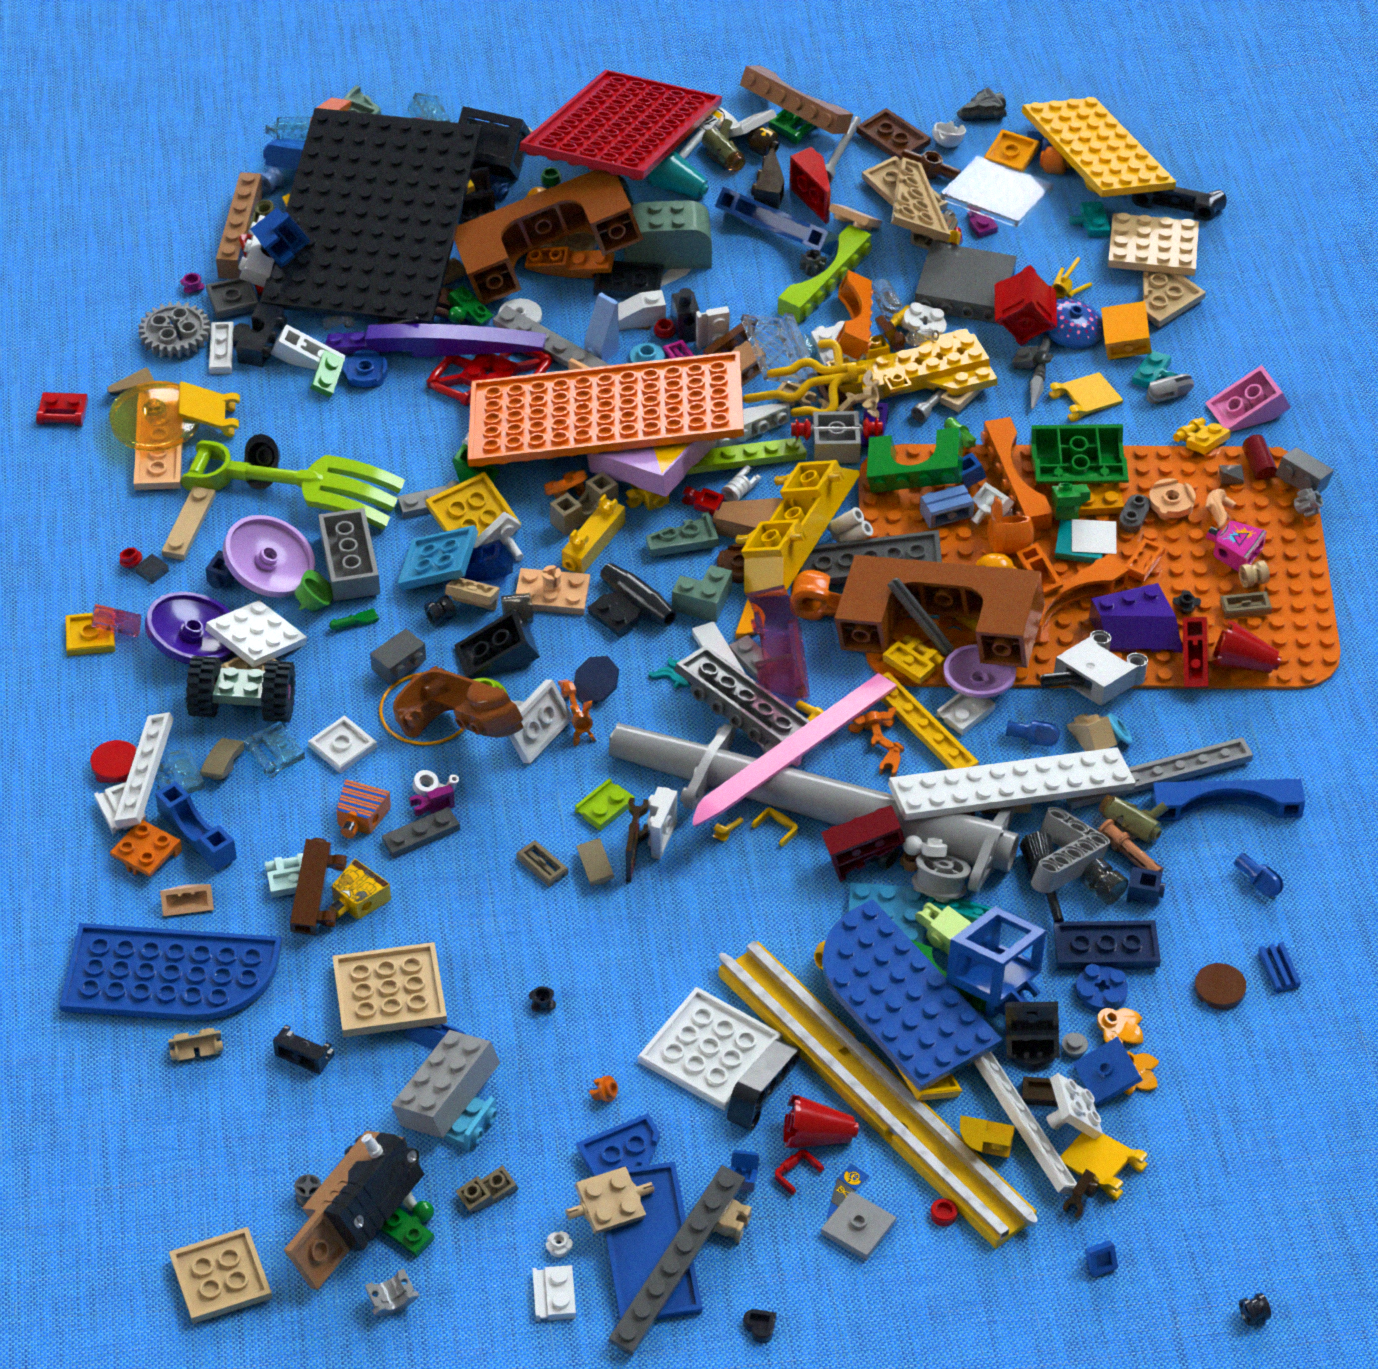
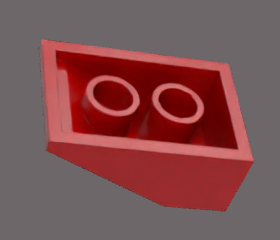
(811, 181)

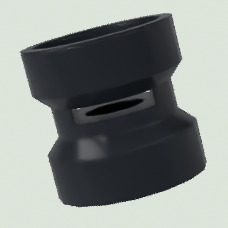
(440, 610)

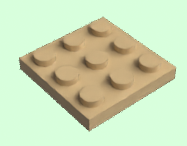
(220, 1275)

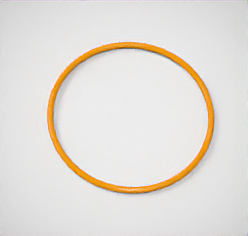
(399, 737)

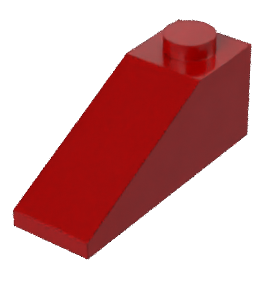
(1196, 652)

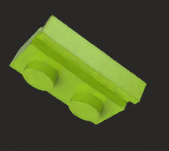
(604, 804)

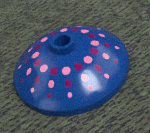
(1077, 324)

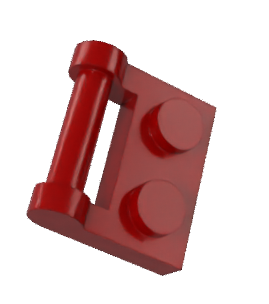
(62, 408)

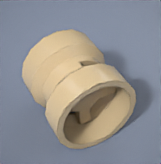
(1254, 574)

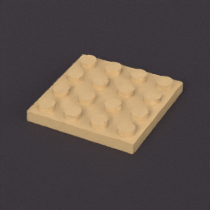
(1153, 244)
(389, 989)

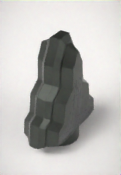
(984, 106)

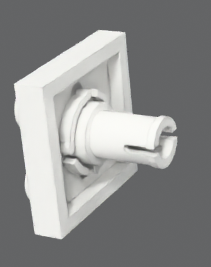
(1075, 1107)

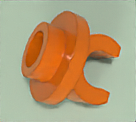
(606, 1089)

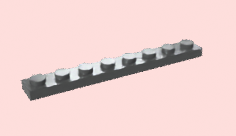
(676, 1260)

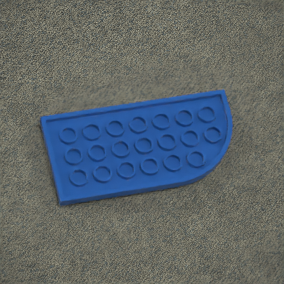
(166, 972)
(902, 998)

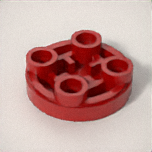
(112, 761)

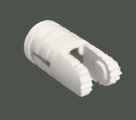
(739, 485)

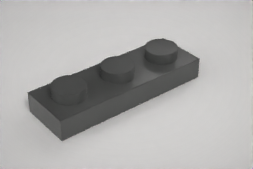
(421, 832)

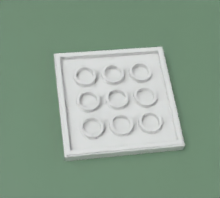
(707, 1047)

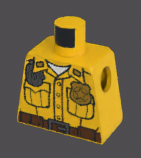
(359, 891)

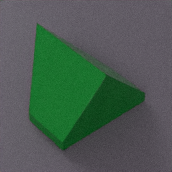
(465, 472)

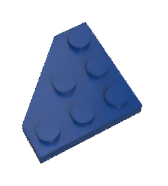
(621, 1146)

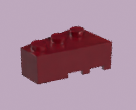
(862, 839)

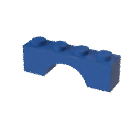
(211, 843)

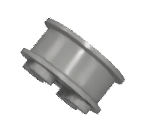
(941, 877)

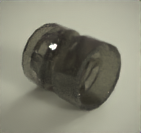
(1104, 881)

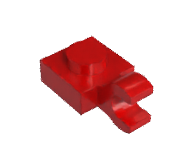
(703, 501)

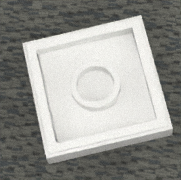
(751, 123)
(342, 744)

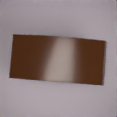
(894, 338)

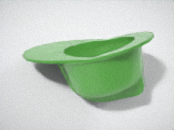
(313, 591)

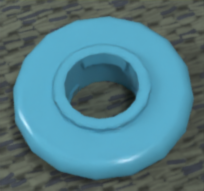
(638, 352)
(1119, 729)

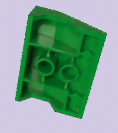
(1078, 454)

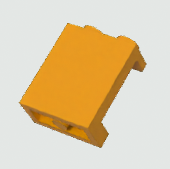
(1126, 330)

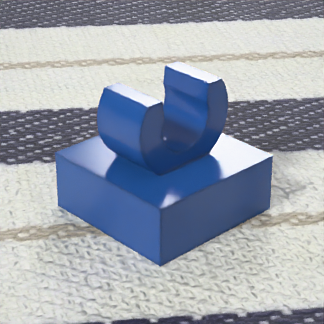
(1101, 1258)

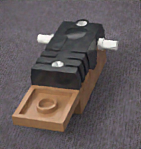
(354, 1203)

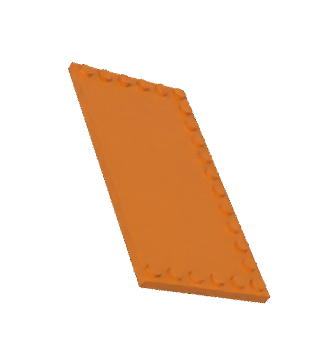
(606, 409)

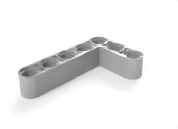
(1079, 848)

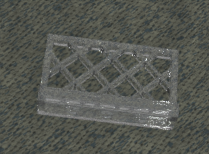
(792, 347)

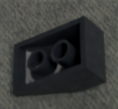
(497, 647)

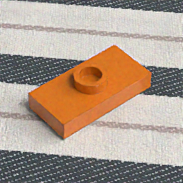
(1144, 559)

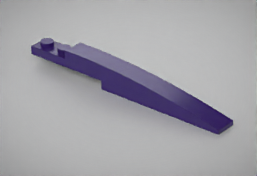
(437, 340)

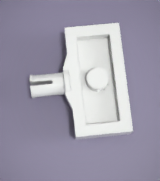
(984, 499)

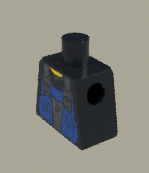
(683, 306)

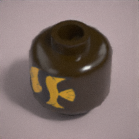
(763, 139)

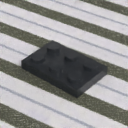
(629, 279)

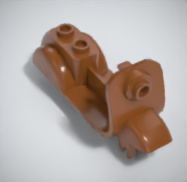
(476, 705)

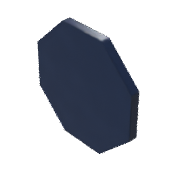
(596, 679)

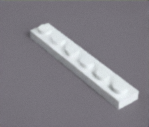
(143, 770)

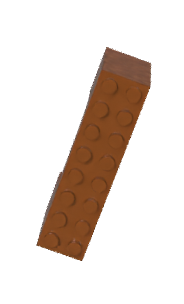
(498, 239)
(1001, 599)

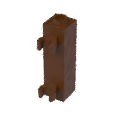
(311, 886)

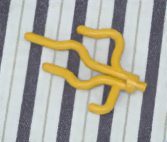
(833, 375)

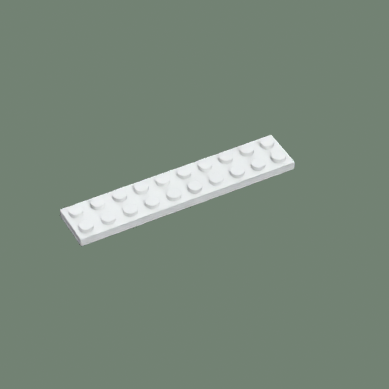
(1011, 783)

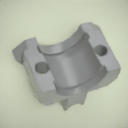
(391, 1294)

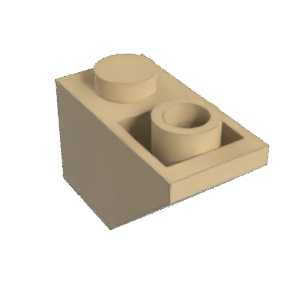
(1092, 732)

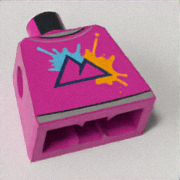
(1237, 543)

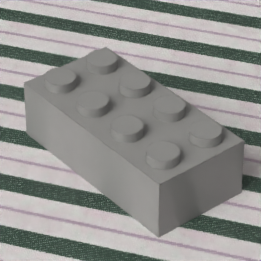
(349, 554)
(445, 1083)

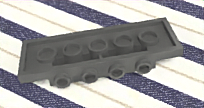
(739, 697)

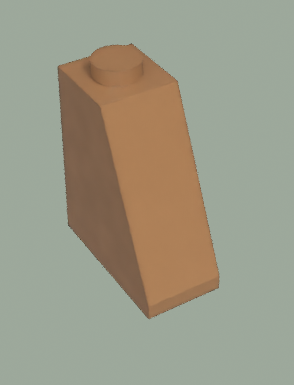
(743, 516)

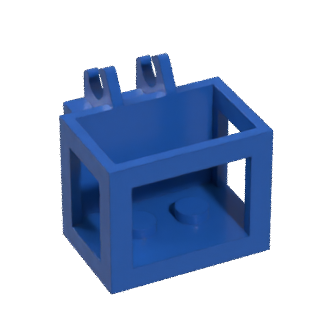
(992, 970)

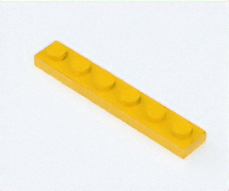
(927, 728)

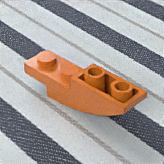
(568, 263)

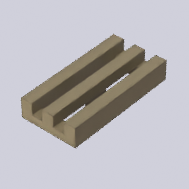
(1247, 605)
(539, 866)

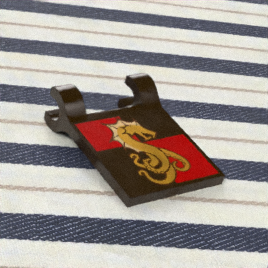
(635, 835)

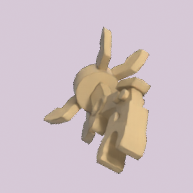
(869, 396)

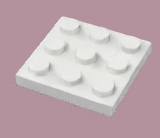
(256, 633)

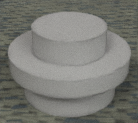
(1074, 1045)

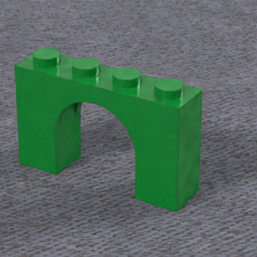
(940, 469)

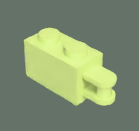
(943, 927)

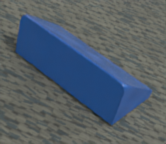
(429, 1035)

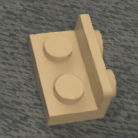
(473, 593)

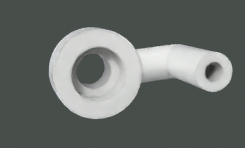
(431, 780)

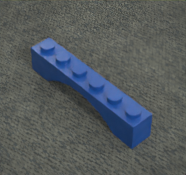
(777, 221)
(1275, 796)

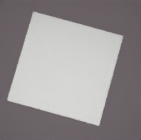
(1094, 536)

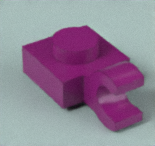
(981, 224)
(435, 801)

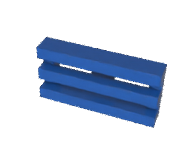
(1273, 951)

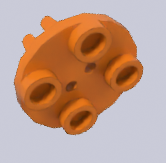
(569, 480)

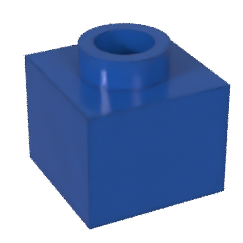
(972, 470)

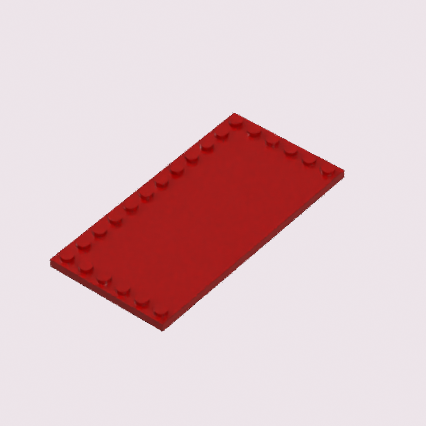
(621, 124)

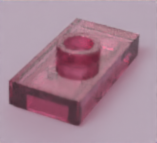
(116, 620)

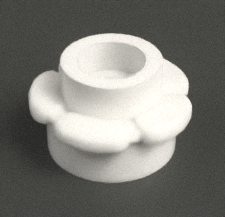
(562, 1249)

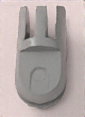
(1169, 388)

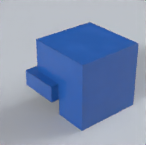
(280, 236)

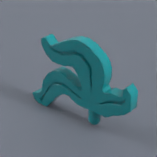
(668, 672)

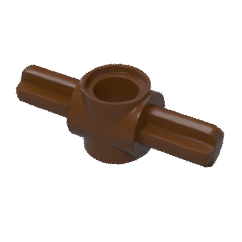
(932, 164)

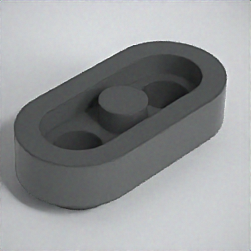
(1134, 513)

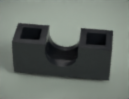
(256, 347)

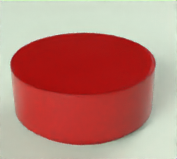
(943, 1212)

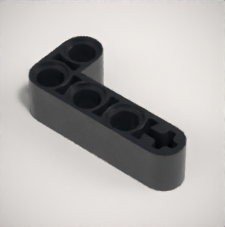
(760, 1082)

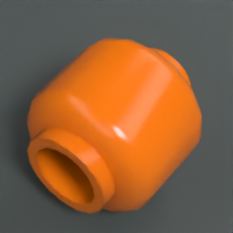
(1053, 161)

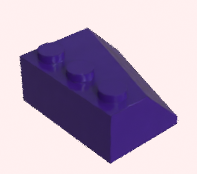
(1137, 620)

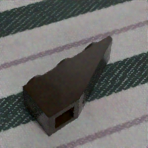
(770, 182)

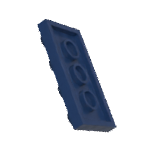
(1106, 943)

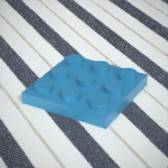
(438, 558)
(898, 903)

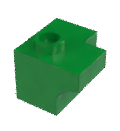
(1068, 500)

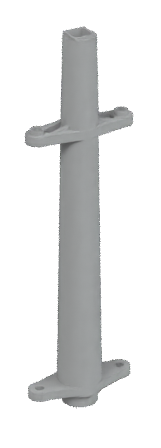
(977, 841)

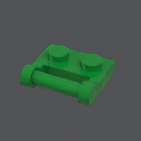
(785, 124)

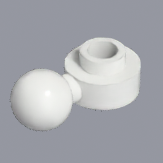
(933, 847)

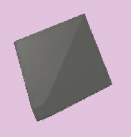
(1231, 474)

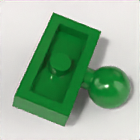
(467, 307)
(407, 1229)

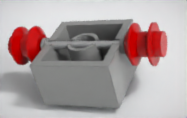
(836, 434)

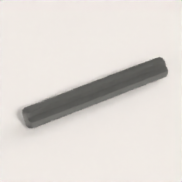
(920, 616)

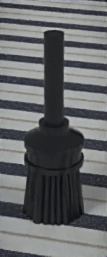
(1034, 848)

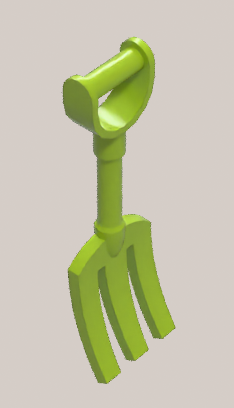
(317, 482)

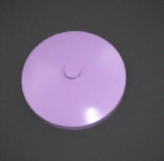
(267, 555)

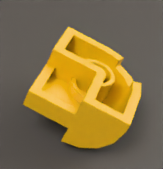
(987, 1135)

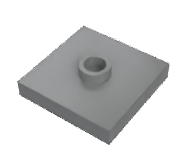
(858, 1225)

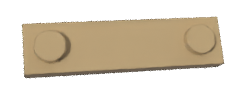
(188, 523)

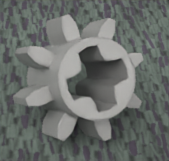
(1308, 502)

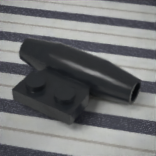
(629, 599)

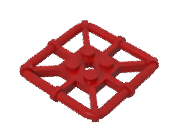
(477, 369)

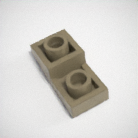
(220, 759)
(595, 862)
(487, 1191)

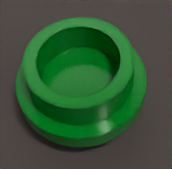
(551, 176)

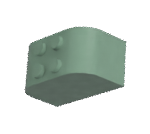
(673, 235)

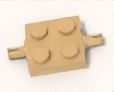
(609, 1200)

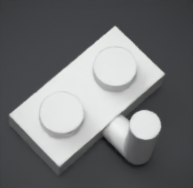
(502, 529)

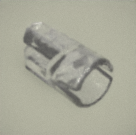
(886, 298)

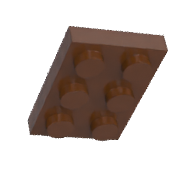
(892, 133)

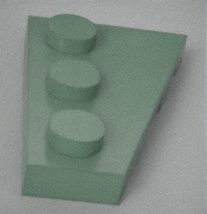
(688, 537)

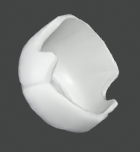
(947, 134)

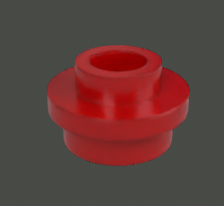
(664, 328)
(130, 558)

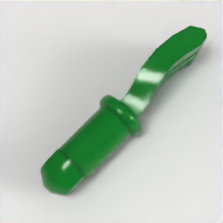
(364, 618)

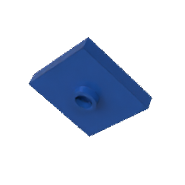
(1107, 1071)

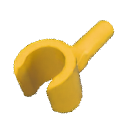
(723, 832)

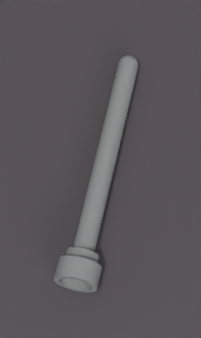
(830, 166)
(923, 410)

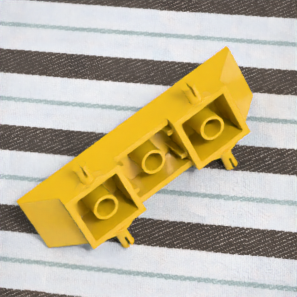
(783, 543)

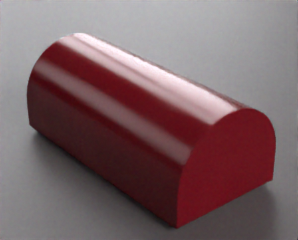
(1259, 457)

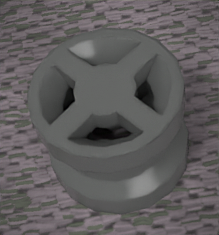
(304, 1186)

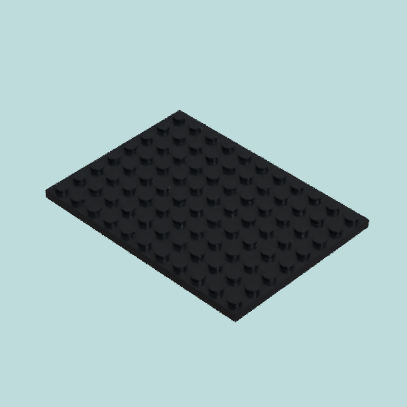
(379, 215)

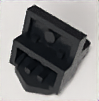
(482, 199)
(1032, 1033)

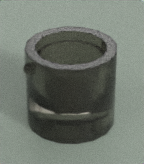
(521, 603)

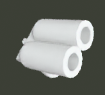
(850, 526)

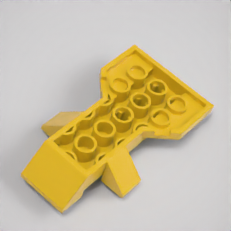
(950, 363)

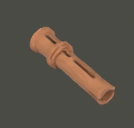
(1121, 843)

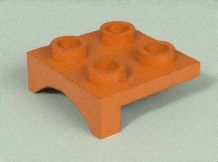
(146, 848)

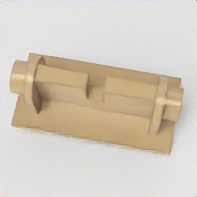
(186, 1044)

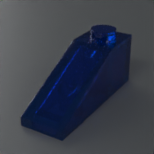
(489, 562)

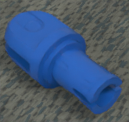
(1036, 732)
(1261, 876)

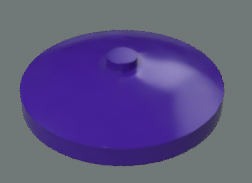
(178, 626)

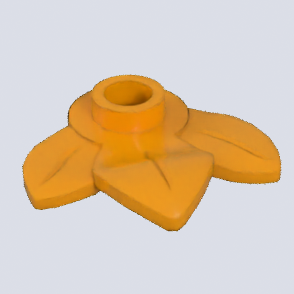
(1123, 1025)
(1144, 1065)

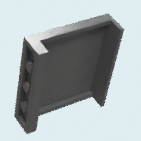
(963, 280)

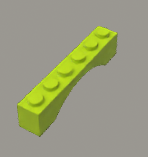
(805, 296)

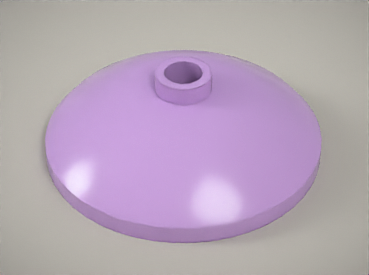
(974, 678)

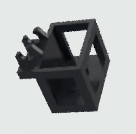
(498, 143)

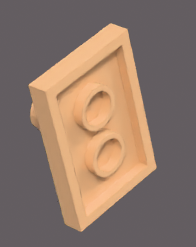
(555, 589)

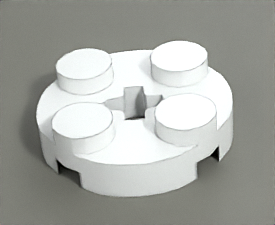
(918, 313)

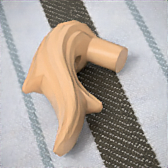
(1215, 503)

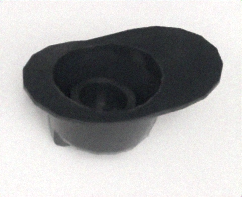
(261, 451)

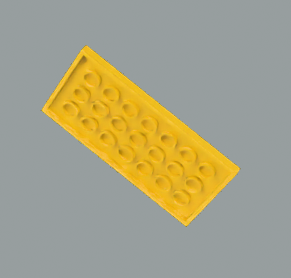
(1098, 147)

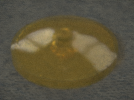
(148, 417)

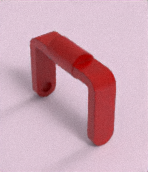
(791, 1162)

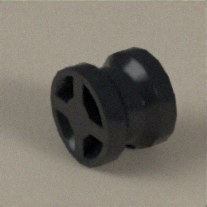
(1255, 1309)

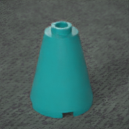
(678, 176)

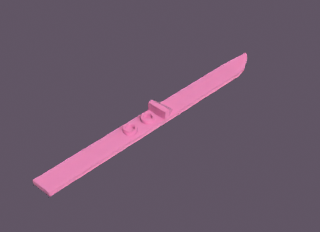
(792, 748)

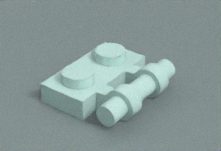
(283, 880)

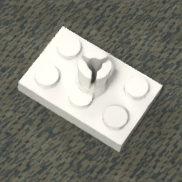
(543, 719)

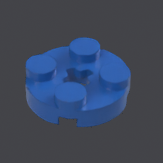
(373, 376)
(1105, 976)

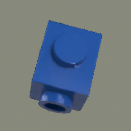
(746, 1164)

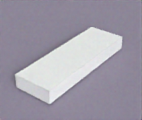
(221, 348)

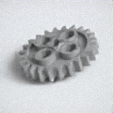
(162, 337)

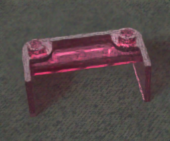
(782, 643)

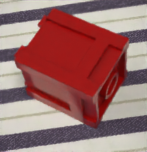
(1025, 305)

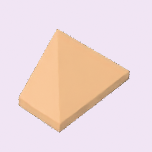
(187, 899)

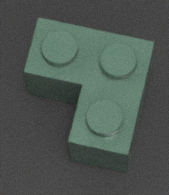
(705, 597)

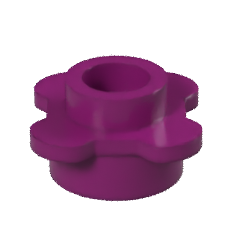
(192, 283)

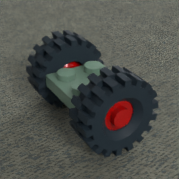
(212, 685)

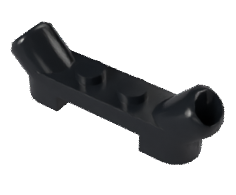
(1200, 203)

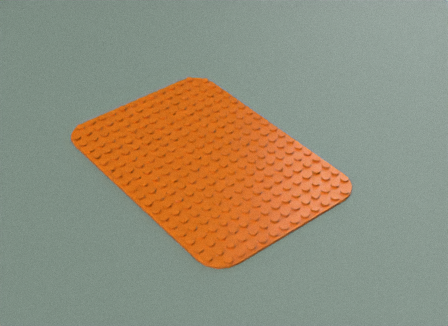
(1294, 549)

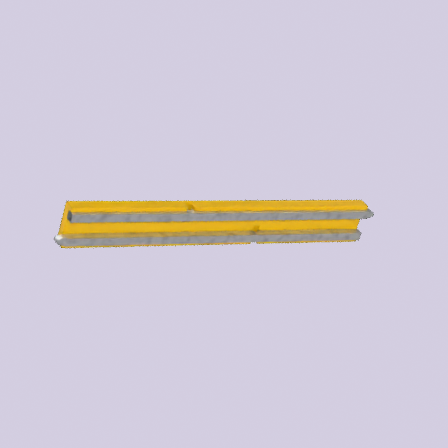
(878, 1095)

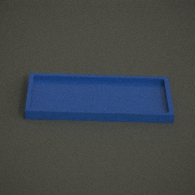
(641, 1244)

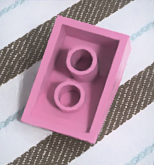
(1249, 401)

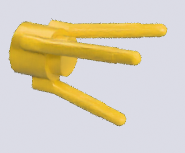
(1063, 284)

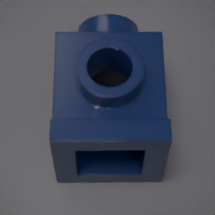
(218, 573)
(1145, 886)

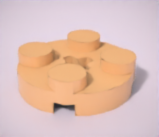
(1168, 508)

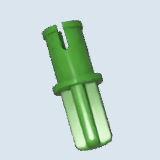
(968, 439)

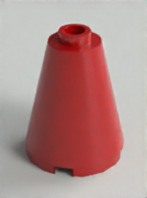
(1244, 651)
(816, 1124)

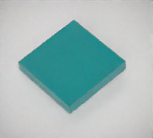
(1064, 546)

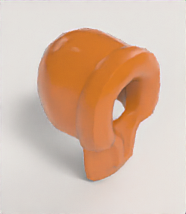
(1008, 533)
(811, 596)

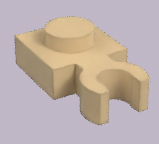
(792, 387)

